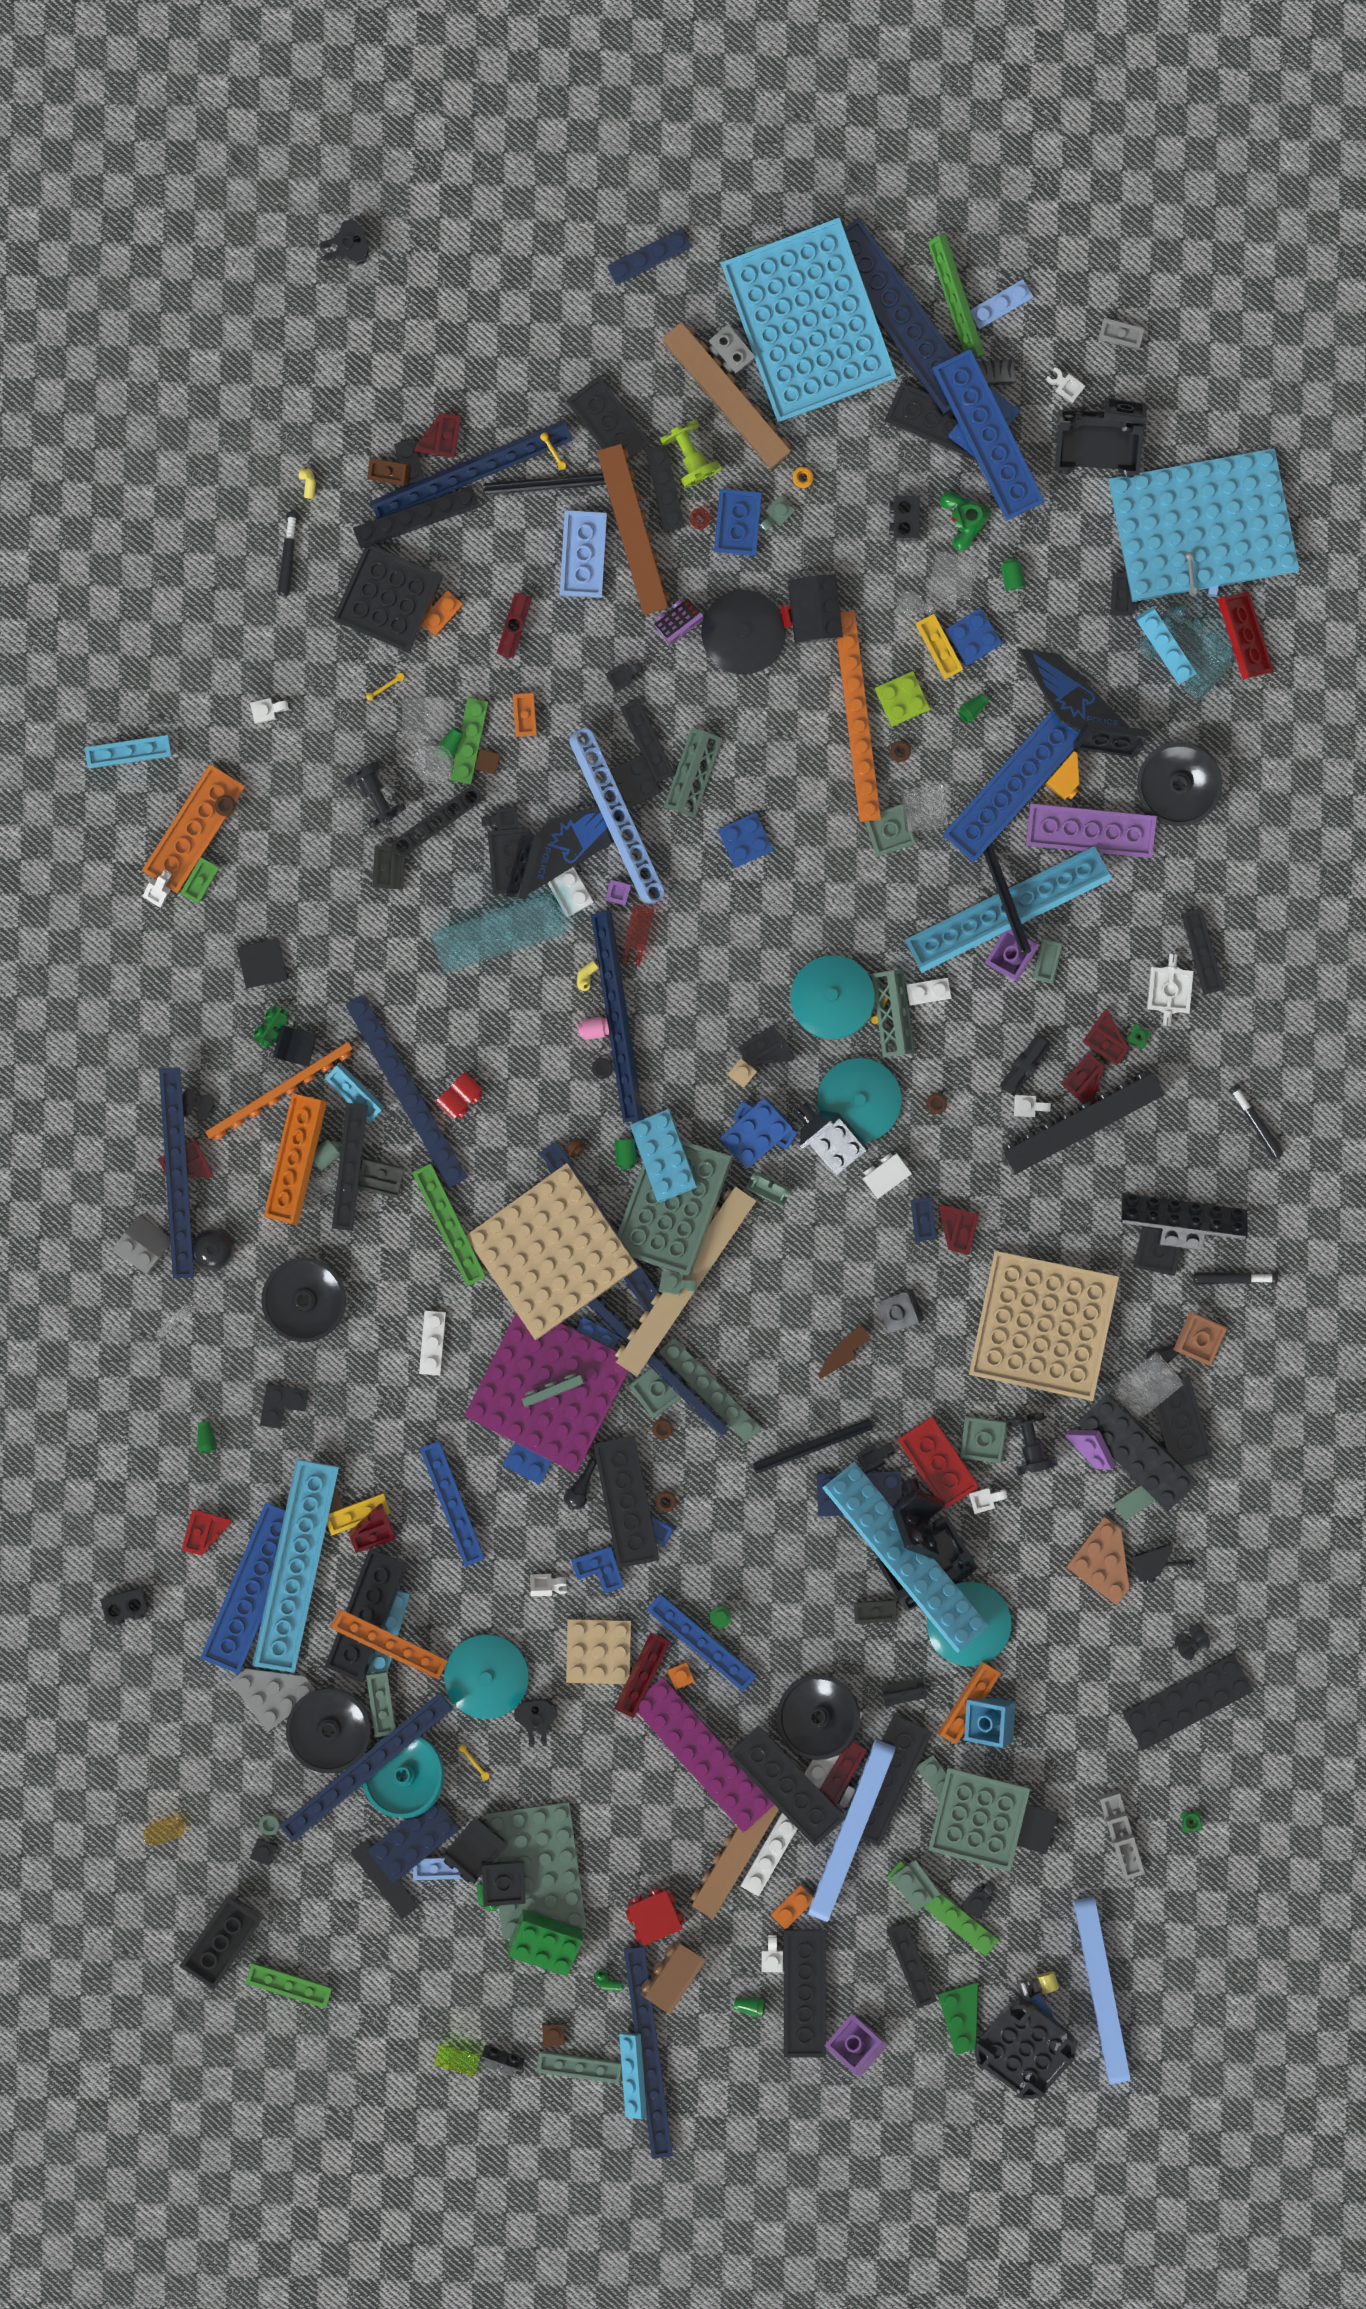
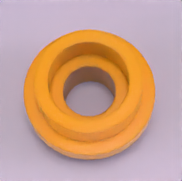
(802, 470)

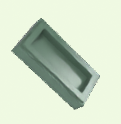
(1047, 961)

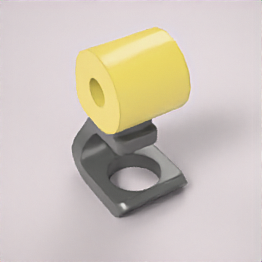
(1044, 1983)

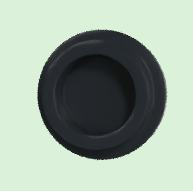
(602, 1068)

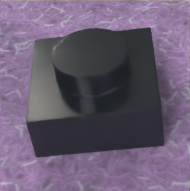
(263, 1852)

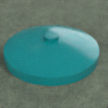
(832, 997)
(863, 1095)
(991, 1640)
(486, 1676)
(408, 1782)

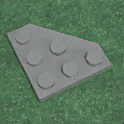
(271, 1693)

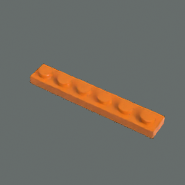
(388, 1643)

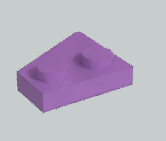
(1092, 1447)

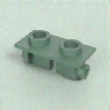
(774, 1192)

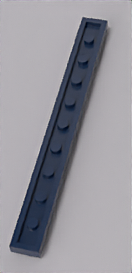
(471, 470)
(617, 1016)
(406, 1091)
(176, 1172)
(637, 1280)
(703, 1409)
(366, 1767)
(645, 2025)

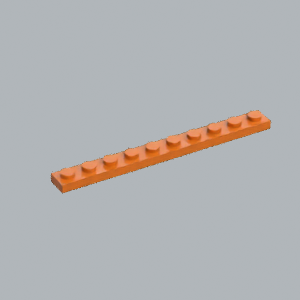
(857, 720)

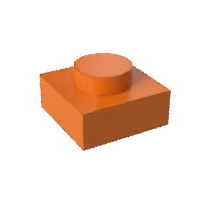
(680, 1675)

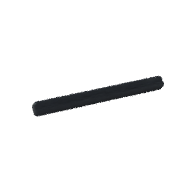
(543, 484)
(1007, 901)
(812, 1446)

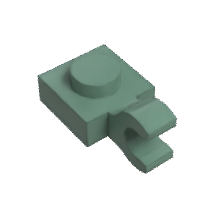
(778, 513)
(673, 1283)

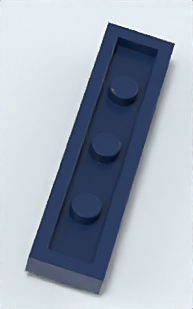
(649, 257)

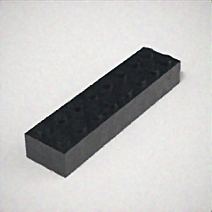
(1082, 1123)

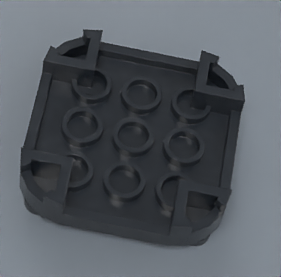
(1025, 2049)

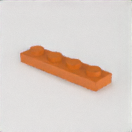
(977, 1687)

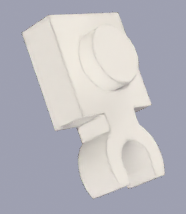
(1068, 387)

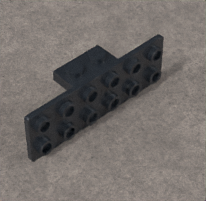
(1182, 1221)

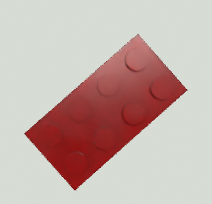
(1245, 635)
(938, 1462)

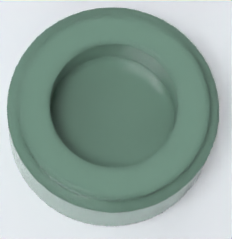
(269, 1824)

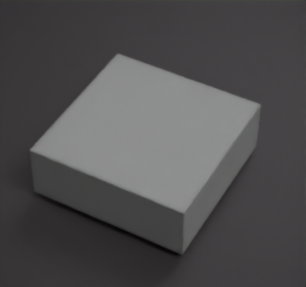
(847, 1795)

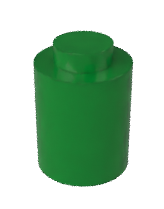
(1013, 574)
(625, 1153)
(720, 1616)

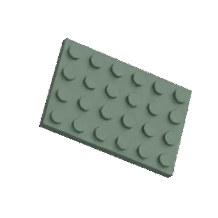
(674, 1230)
(547, 1846)

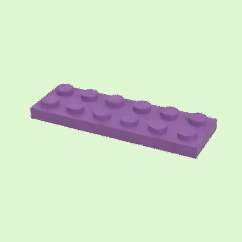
(1083, 828)

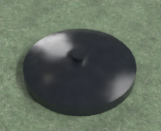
(743, 632)
(1179, 783)
(303, 1300)
(818, 1717)
(328, 1730)

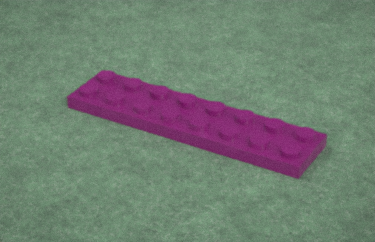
(703, 1755)

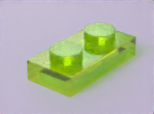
(457, 2059)

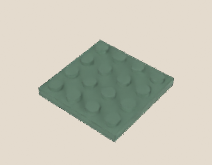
(979, 1819)

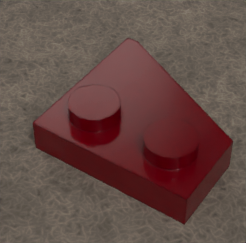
(1084, 1078)
(958, 1228)
(372, 1530)

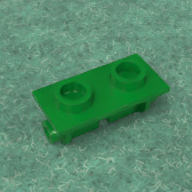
(265, 1031)

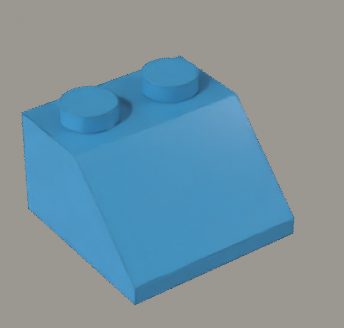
(990, 1721)

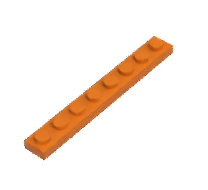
(272, 1096)

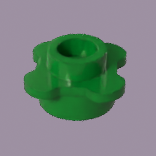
(1132, 1038)
(1195, 1816)

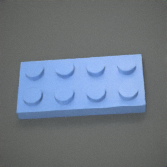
(583, 554)

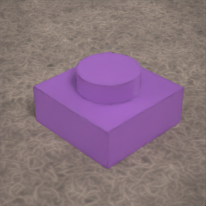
(618, 892)

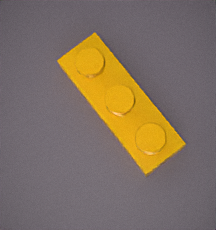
(939, 646)
(352, 1515)

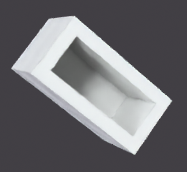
(886, 1175)

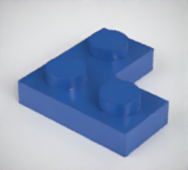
(599, 1562)

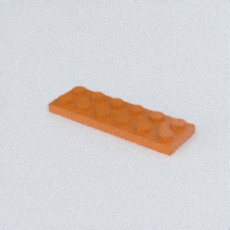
(192, 829)
(295, 1159)

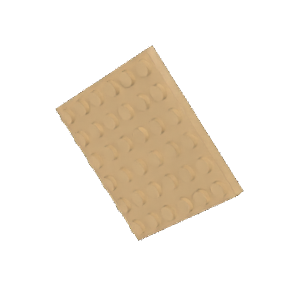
(552, 1251)
(1044, 1325)

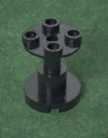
(371, 787)
(1032, 1451)

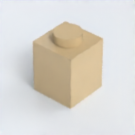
(741, 1073)

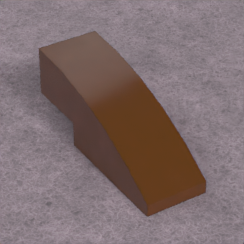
(843, 1351)

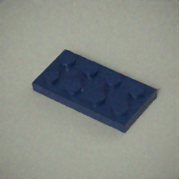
(886, 1482)
(412, 1842)

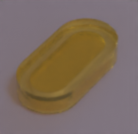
(164, 1831)

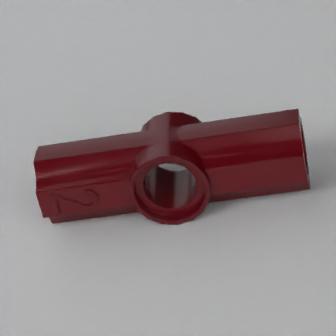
(510, 639)

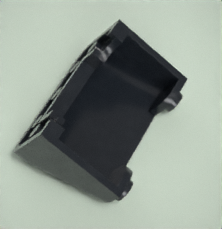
(1095, 442)
(952, 1558)

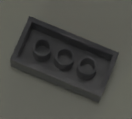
(221, 1941)

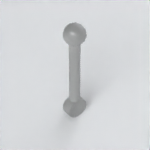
(1193, 591)

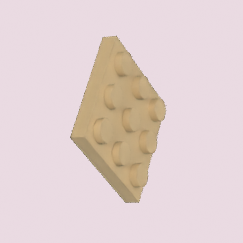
(598, 1651)

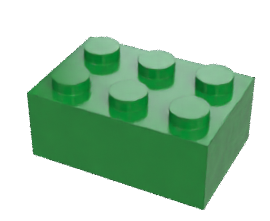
(545, 1942)

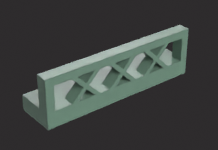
(689, 771)
(899, 1010)

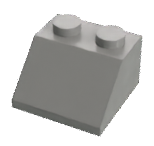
(142, 1244)

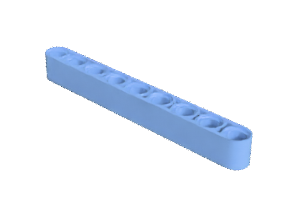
(616, 805)
(851, 1830)
(1101, 1990)

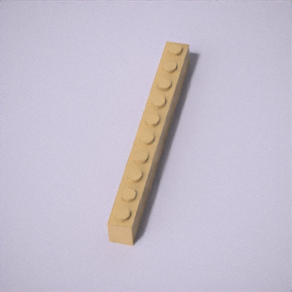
(668, 1306)

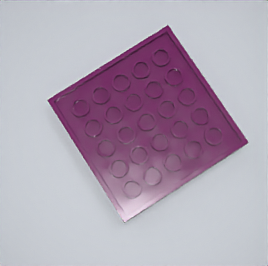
(561, 1425)

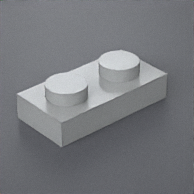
(1121, 334)

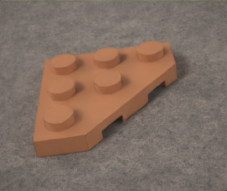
(1103, 1561)

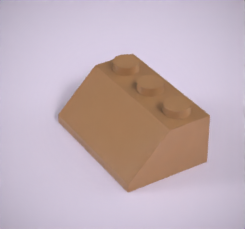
(672, 1977)

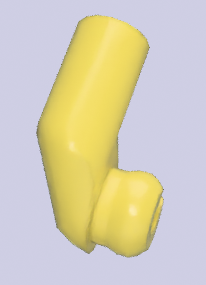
(310, 483)
(583, 976)

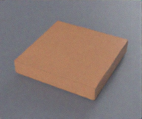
(1200, 1338)

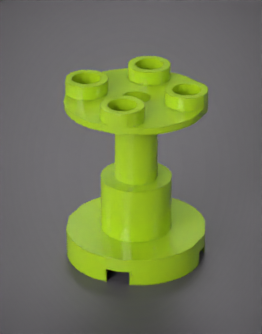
(695, 460)

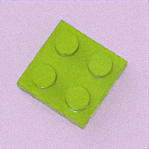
(902, 699)

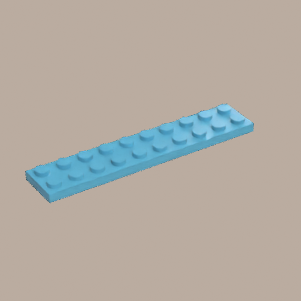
(989, 917)
(295, 1565)
(915, 1572)

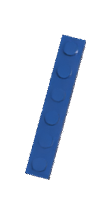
(452, 1503)
(701, 1642)

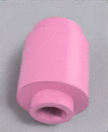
(593, 1028)

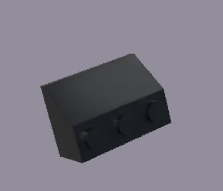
(815, 608)

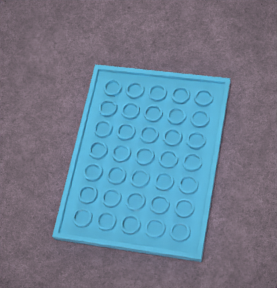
(808, 320)
(1218, 509)

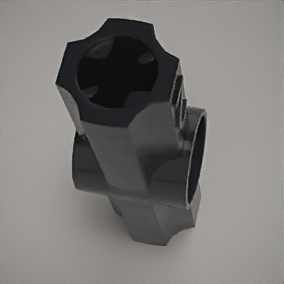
(1025, 1065)

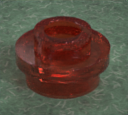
(702, 512)

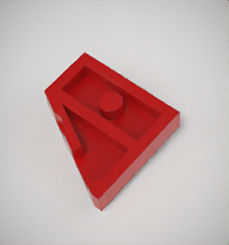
(203, 1531)

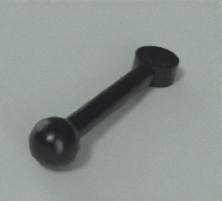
(1189, 1564)

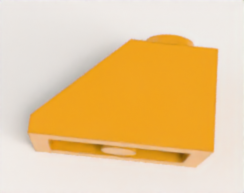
(1066, 778)

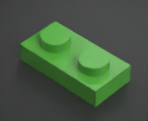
(199, 880)

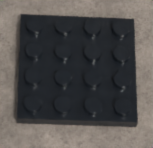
(388, 598)

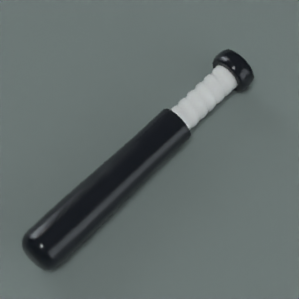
(285, 574)
(1261, 1129)
(1211, 1278)

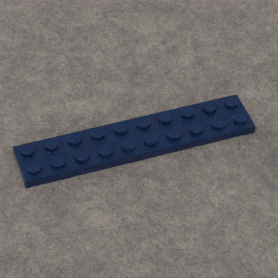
(899, 311)

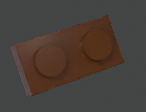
(388, 471)

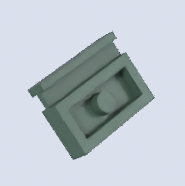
(915, 1885)

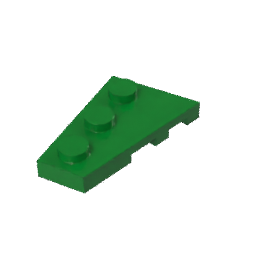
(960, 2015)

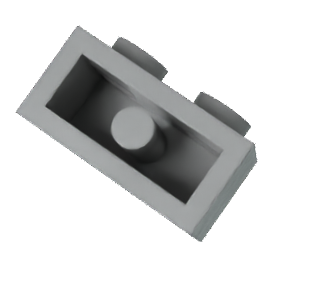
(731, 350)

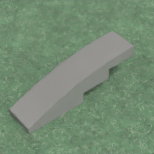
(1121, 1834)

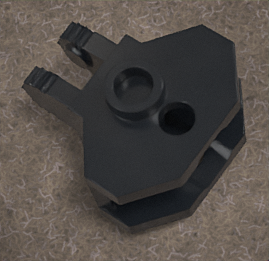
(345, 241)
(536, 1720)

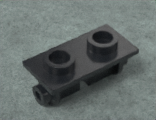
(904, 1691)
(510, 2063)

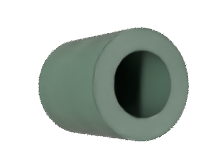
(326, 1153)

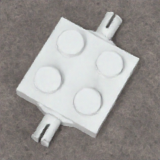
(1170, 990)

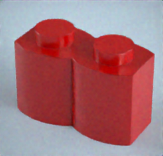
(460, 1095)

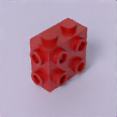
(654, 1915)

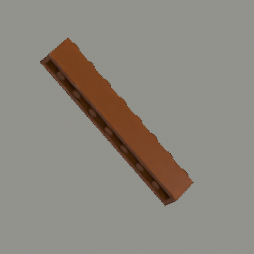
(632, 529)

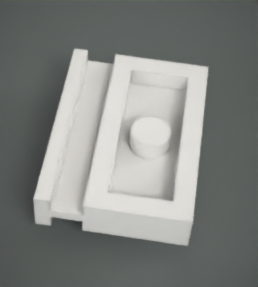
(570, 892)

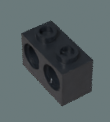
(910, 518)
(123, 1601)

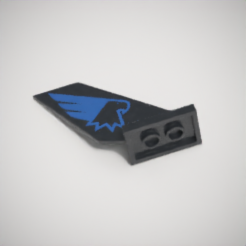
(1082, 707)
(557, 848)

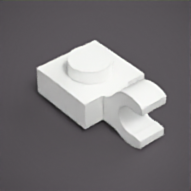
(265, 710)
(156, 890)
(1026, 1106)
(984, 1500)
(544, 1585)
(772, 1958)

